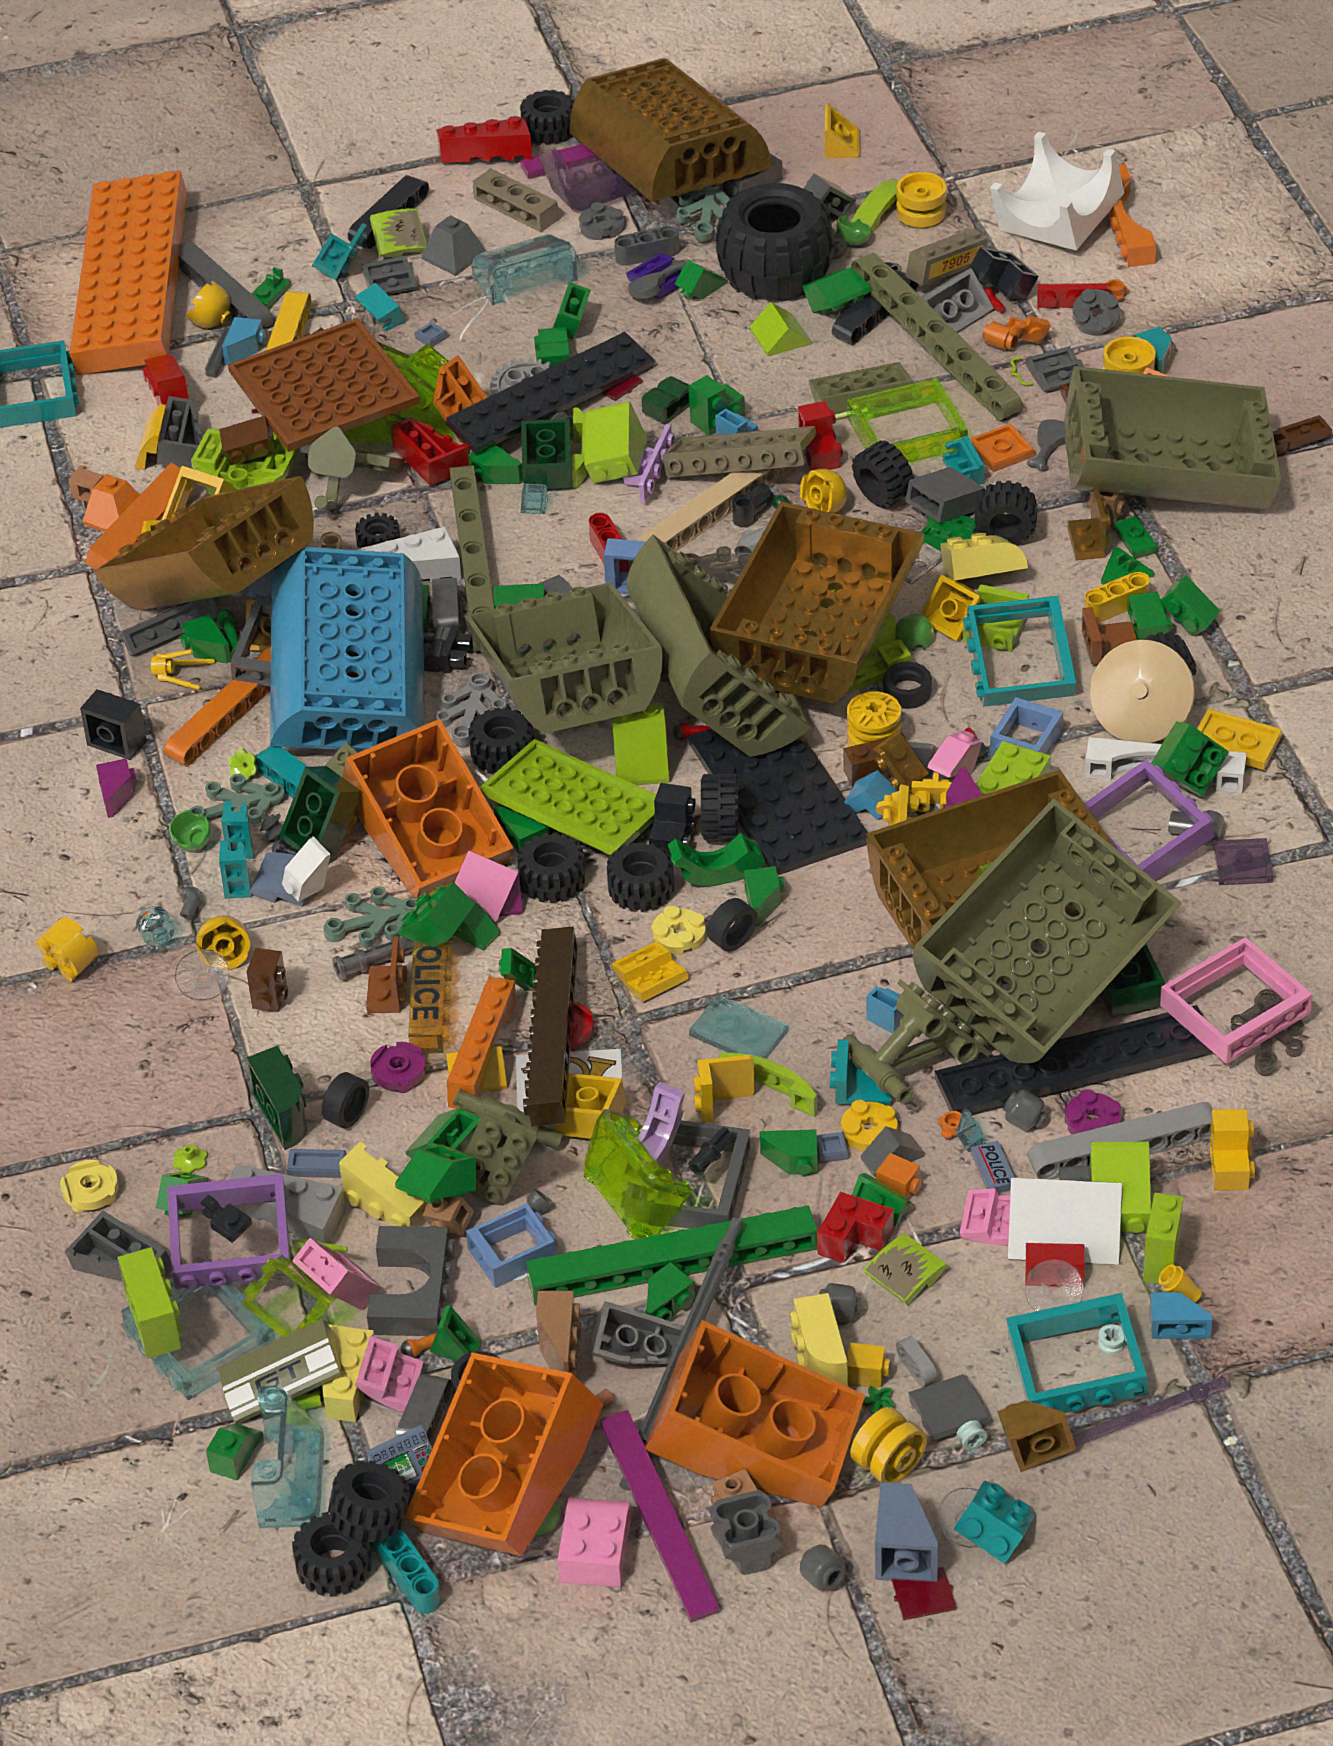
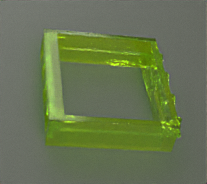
(902, 399)

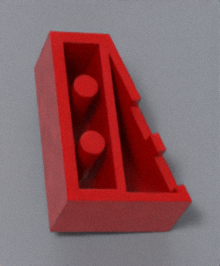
(164, 378)
(427, 451)

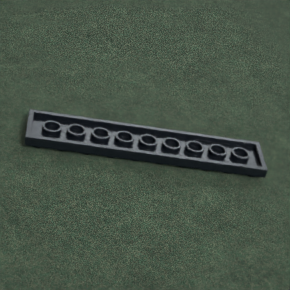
(550, 392)
(1070, 1063)

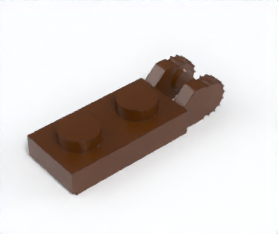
(1301, 434)

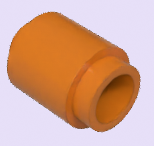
(999, 336)

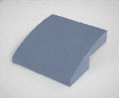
(270, 877)

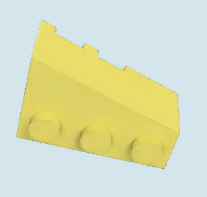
(373, 1189)

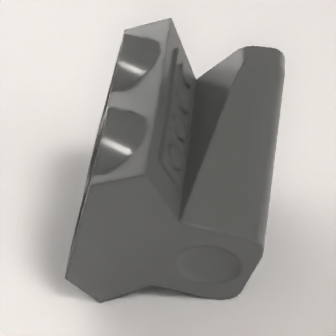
(746, 1530)

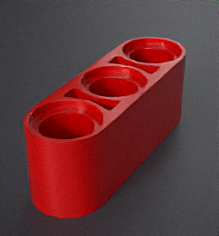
(600, 530)

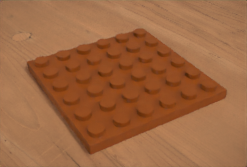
(323, 383)

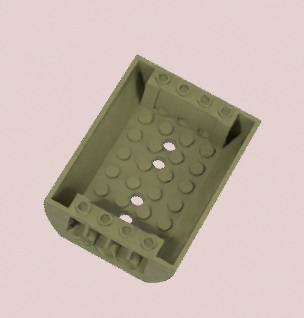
(1170, 428)
(679, 609)
(595, 677)

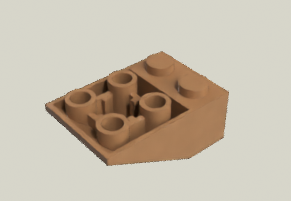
(559, 1330)

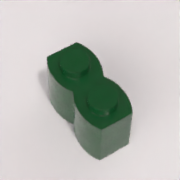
(666, 400)

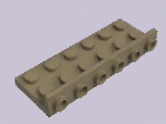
(738, 451)

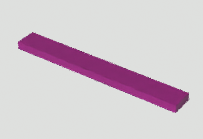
(659, 1516)

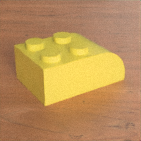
(980, 556)
(818, 1337)

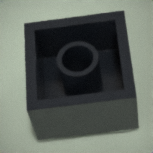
(113, 724)

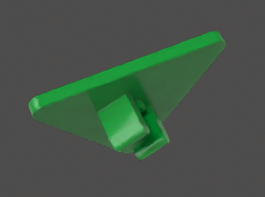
(1122, 564)

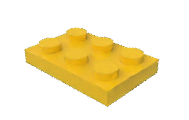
(1242, 736)

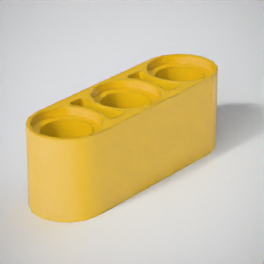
(1112, 597)

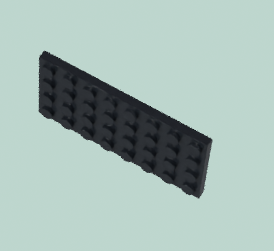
(785, 801)

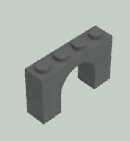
(420, 1310)

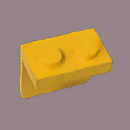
(722, 1080)

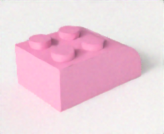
(594, 1541)

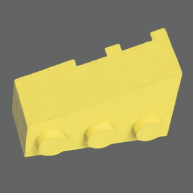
(341, 1395)

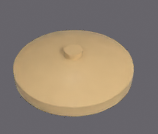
(1142, 691)

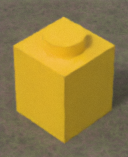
(867, 1365)

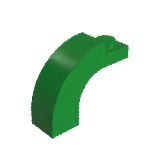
(717, 866)

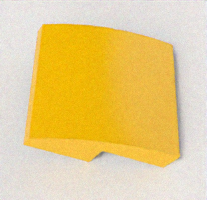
(150, 436)
(649, 971)

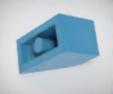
(243, 339)
(1178, 1317)

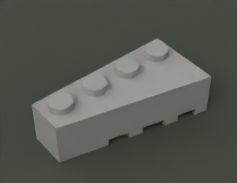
(312, 1206)

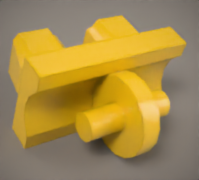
(930, 791)
(896, 806)

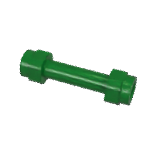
(227, 621)

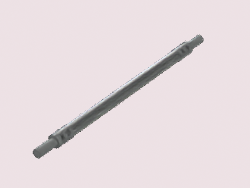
(698, 1312)

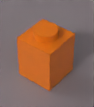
(900, 1175)

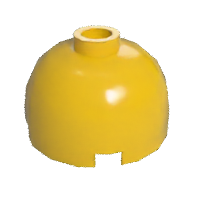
(210, 307)
(823, 490)
(226, 937)

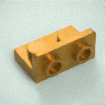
(900, 761)

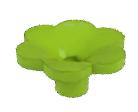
(243, 764)
(189, 1159)

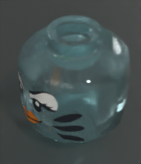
(155, 925)

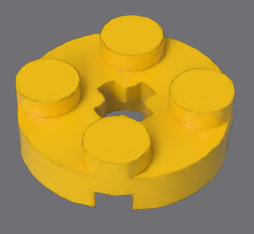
(864, 1113)

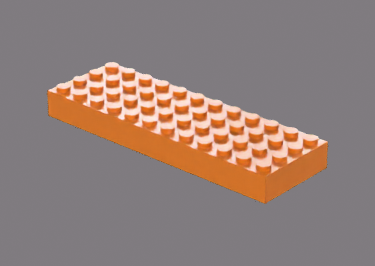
(129, 272)

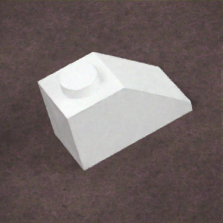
(306, 870)

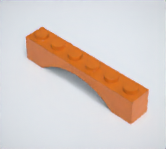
(1135, 241)
(491, 1013)

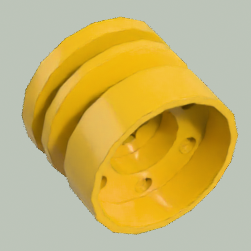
(872, 717)

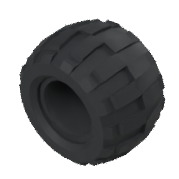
(774, 241)

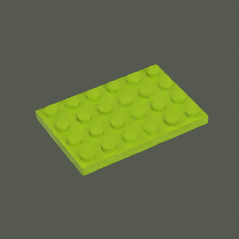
(572, 797)

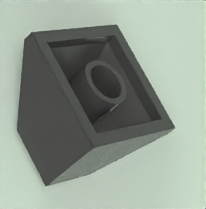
(452, 246)

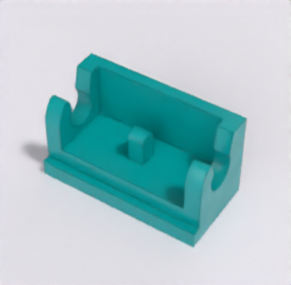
(380, 306)
(965, 459)
(237, 828)
(234, 871)

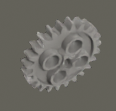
(515, 373)

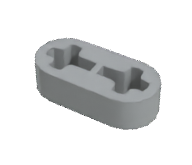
(916, 1361)

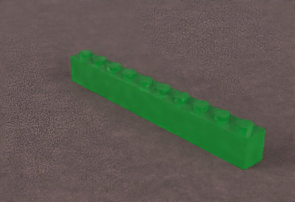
(689, 1250)

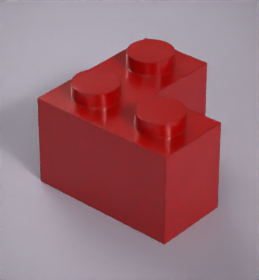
(823, 450)
(852, 1222)

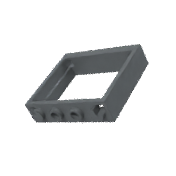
(255, 670)
(693, 1135)

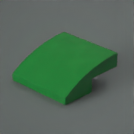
(938, 533)

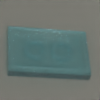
(738, 1028)

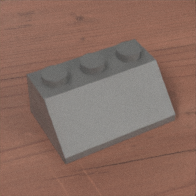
(959, 300)

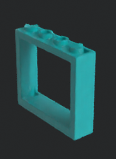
(40, 410)
(1020, 610)
(1070, 1319)

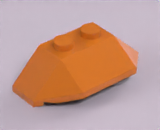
(456, 389)

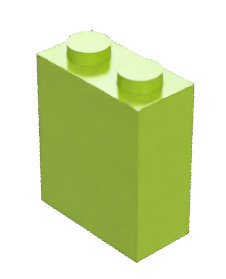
(1162, 1235)

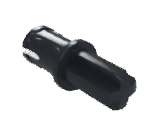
(710, 1151)

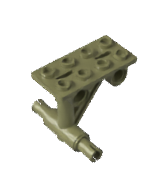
(919, 1017)
(500, 1143)

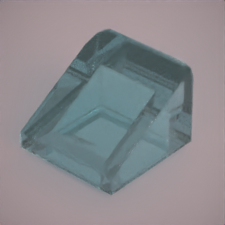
(534, 499)
(969, 1131)

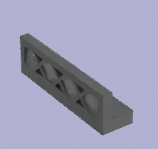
(165, 625)

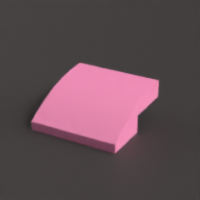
(485, 883)
(986, 1217)
(388, 1374)

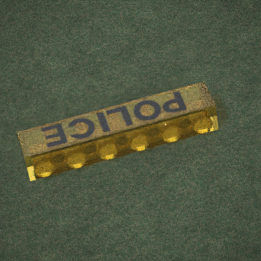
(429, 996)

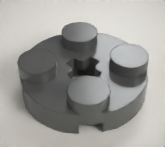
(601, 221)
(1084, 316)

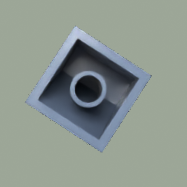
(903, 1536)

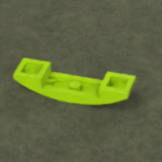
(877, 203)
(578, 469)
(875, 667)
(784, 1081)

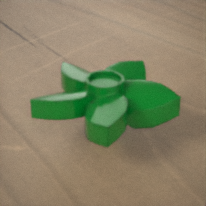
(878, 1399)

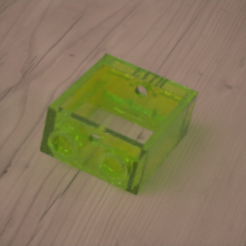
(430, 360)
(283, 1264)

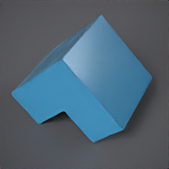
(729, 423)
(869, 792)
(882, 1009)

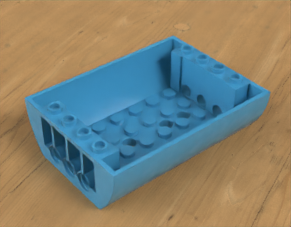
(311, 633)

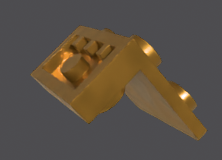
(1089, 535)

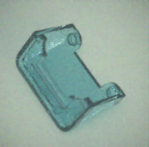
(499, 267)
(291, 1486)

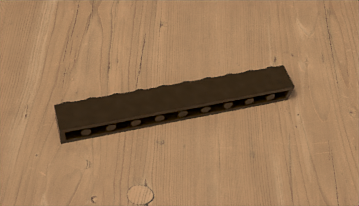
(551, 1027)

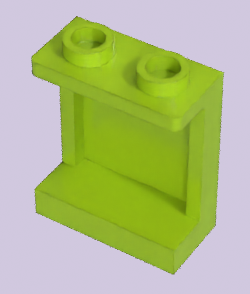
(998, 634)

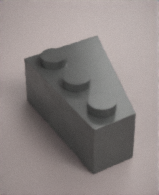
(179, 433)
(104, 1241)

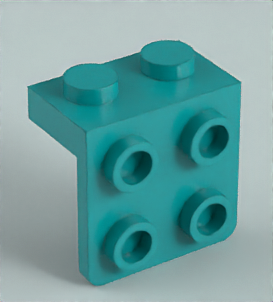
(336, 252)
(852, 1082)
(995, 1521)

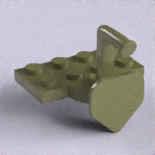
(337, 458)

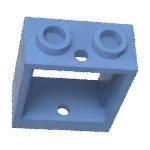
(616, 550)
(1030, 716)
(502, 1227)

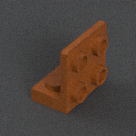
(1105, 637)
(385, 983)

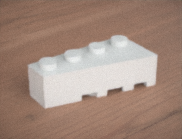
(429, 551)

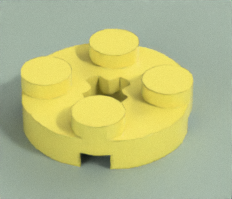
(679, 918)
(91, 1198)

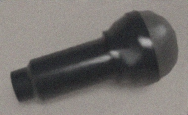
(282, 846)

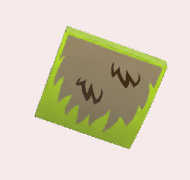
(398, 232)
(905, 1268)

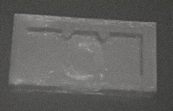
(926, 560)

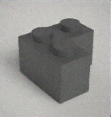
(833, 197)

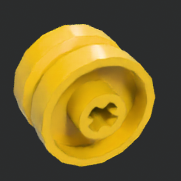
(921, 199)
(1129, 355)
(888, 1446)

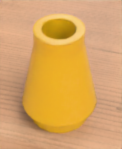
(1175, 1279)

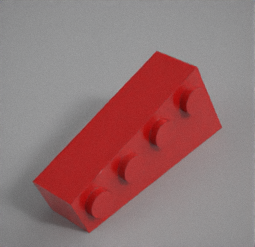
(485, 140)

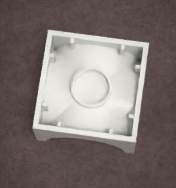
(1058, 199)

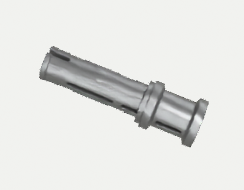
(361, 960)

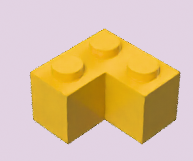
(1230, 1149)

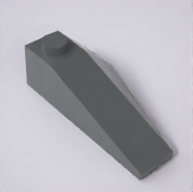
(633, 1336)

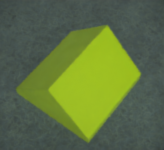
(778, 331)

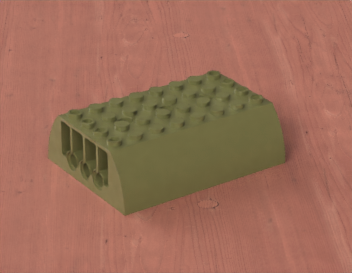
(1024, 903)

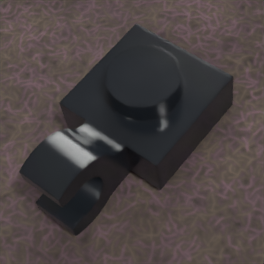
(228, 1221)

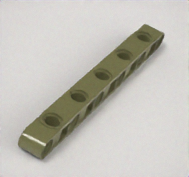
(938, 337)
(471, 540)

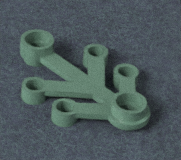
(703, 229)
(267, 795)
(336, 929)

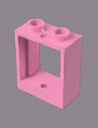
(335, 1274)

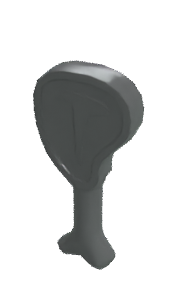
(649, 285)
(1049, 436)

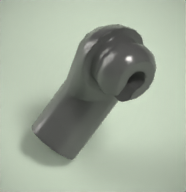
(191, 897)

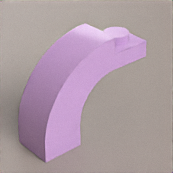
(662, 1121)

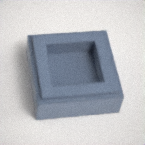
(431, 334)
(832, 1147)

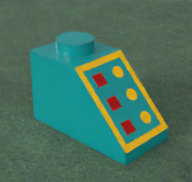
(1162, 344)

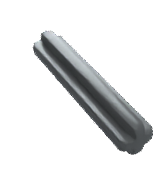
(217, 357)

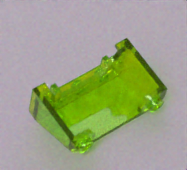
(630, 1177)

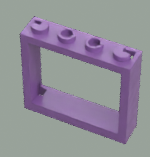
(1179, 847)
(234, 1192)

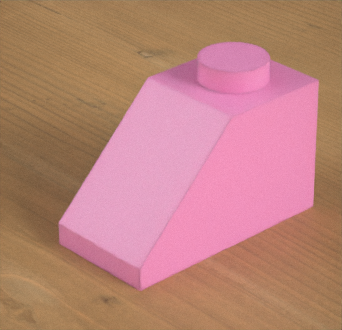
(956, 752)

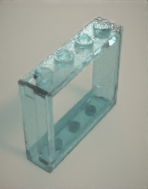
(206, 1374)

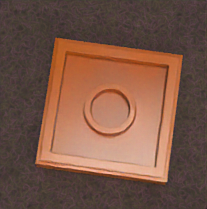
(1002, 447)

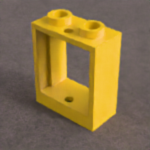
(184, 485)

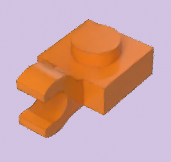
(1030, 330)

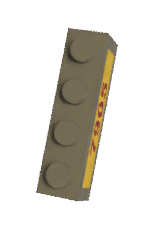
(944, 256)

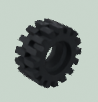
(367, 528)

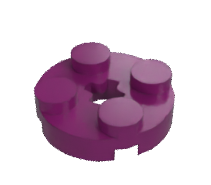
(398, 1078)
(1091, 1104)

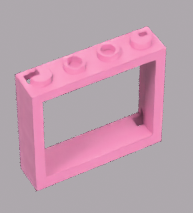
(1294, 1007)

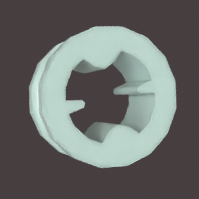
(1111, 1331)
(971, 1435)

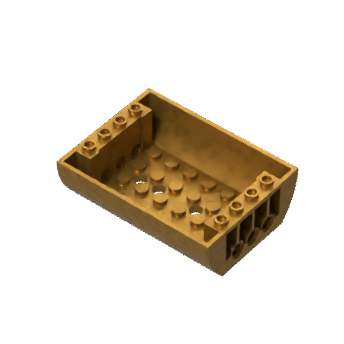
(664, 130)
(212, 546)
(777, 610)
(937, 856)

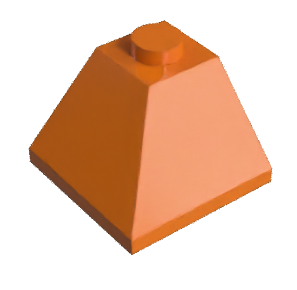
(108, 501)

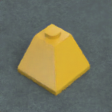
(949, 605)

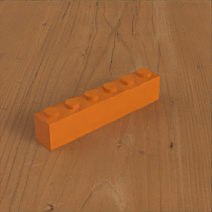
(147, 507)

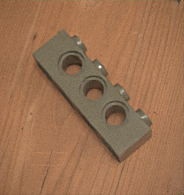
(515, 200)

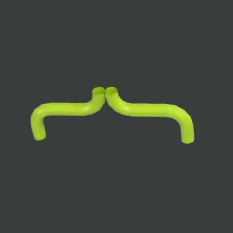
(1016, 374)

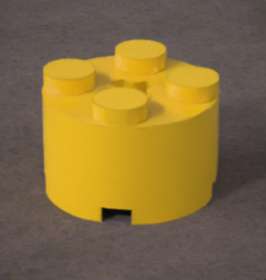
(66, 948)

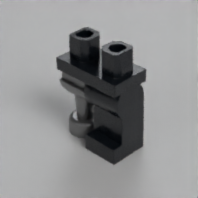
(443, 648)

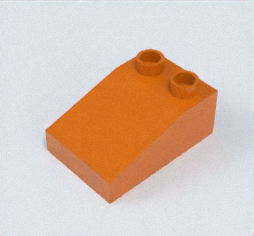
(424, 807)
(756, 1412)
(503, 1453)

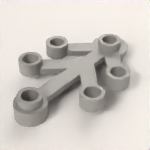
(477, 686)

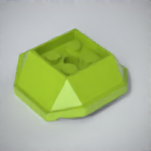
(257, 471)

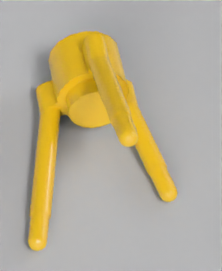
(164, 665)

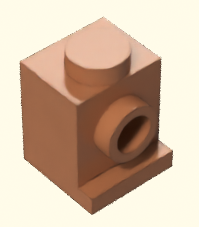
(82, 483)

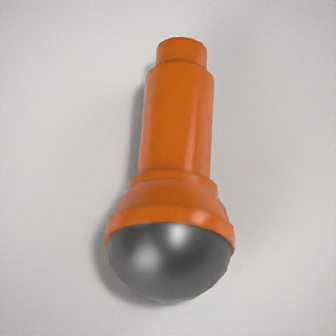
(414, 1347)

